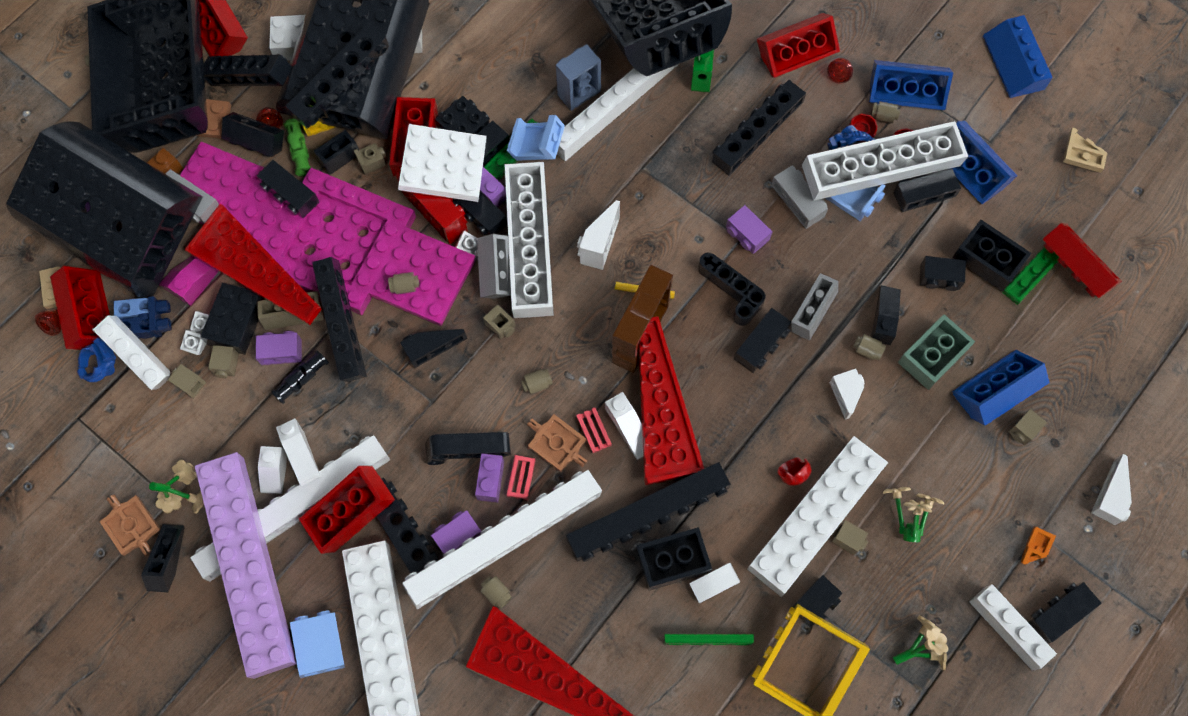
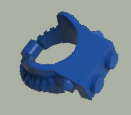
(848, 136)
(105, 361)

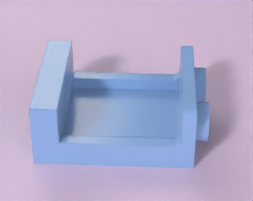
(536, 140)
(859, 202)
(317, 644)

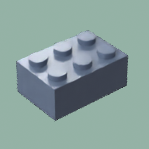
(578, 77)

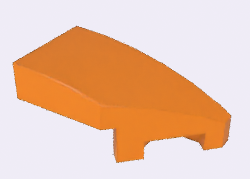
(1037, 545)

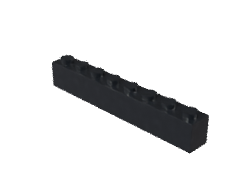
(648, 511)

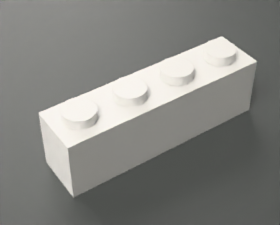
(133, 352)
(1012, 627)

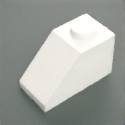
(847, 390)
(272, 469)

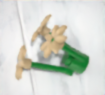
(913, 531)

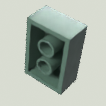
(936, 351)

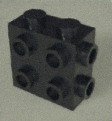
(462, 117)

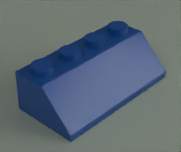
(1017, 57)
(910, 84)
(983, 169)
(1001, 386)

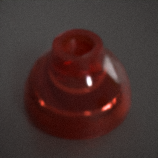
(840, 70)
(270, 116)
(48, 322)

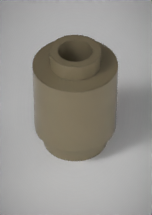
(885, 112)
(403, 283)
(869, 347)
(536, 381)
(495, 592)

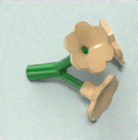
(169, 498)
(934, 641)

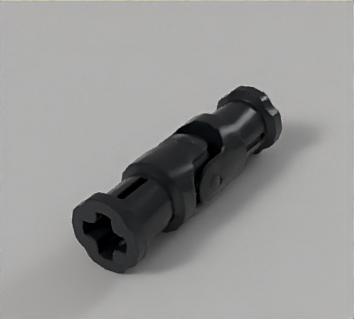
(296, 379)

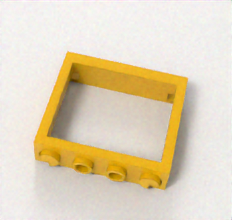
(843, 682)

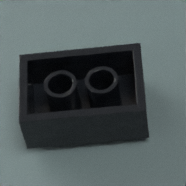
(992, 255)
(232, 318)
(673, 559)

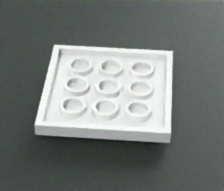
(442, 163)

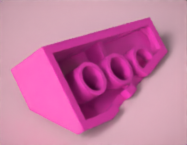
(188, 279)

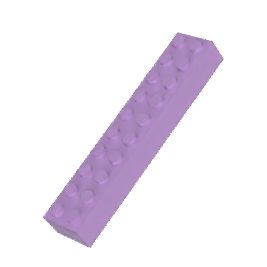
(245, 566)

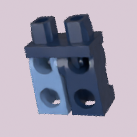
(144, 316)

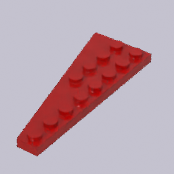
(238, 255)
(666, 429)
(525, 664)

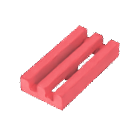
(587, 414)
(517, 495)

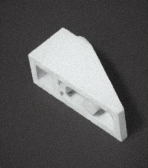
(627, 422)
(298, 451)
(1115, 494)

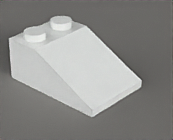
(598, 238)

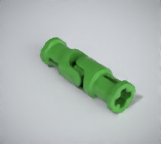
(297, 147)

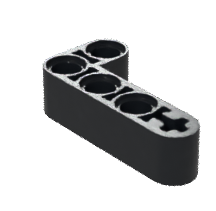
(728, 285)
(466, 446)

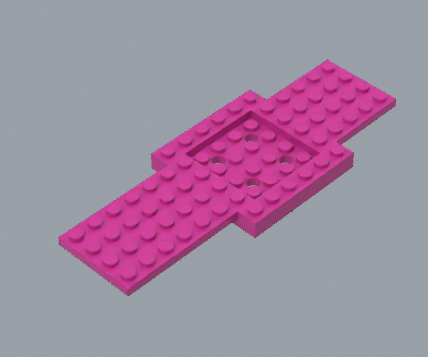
(374, 258)

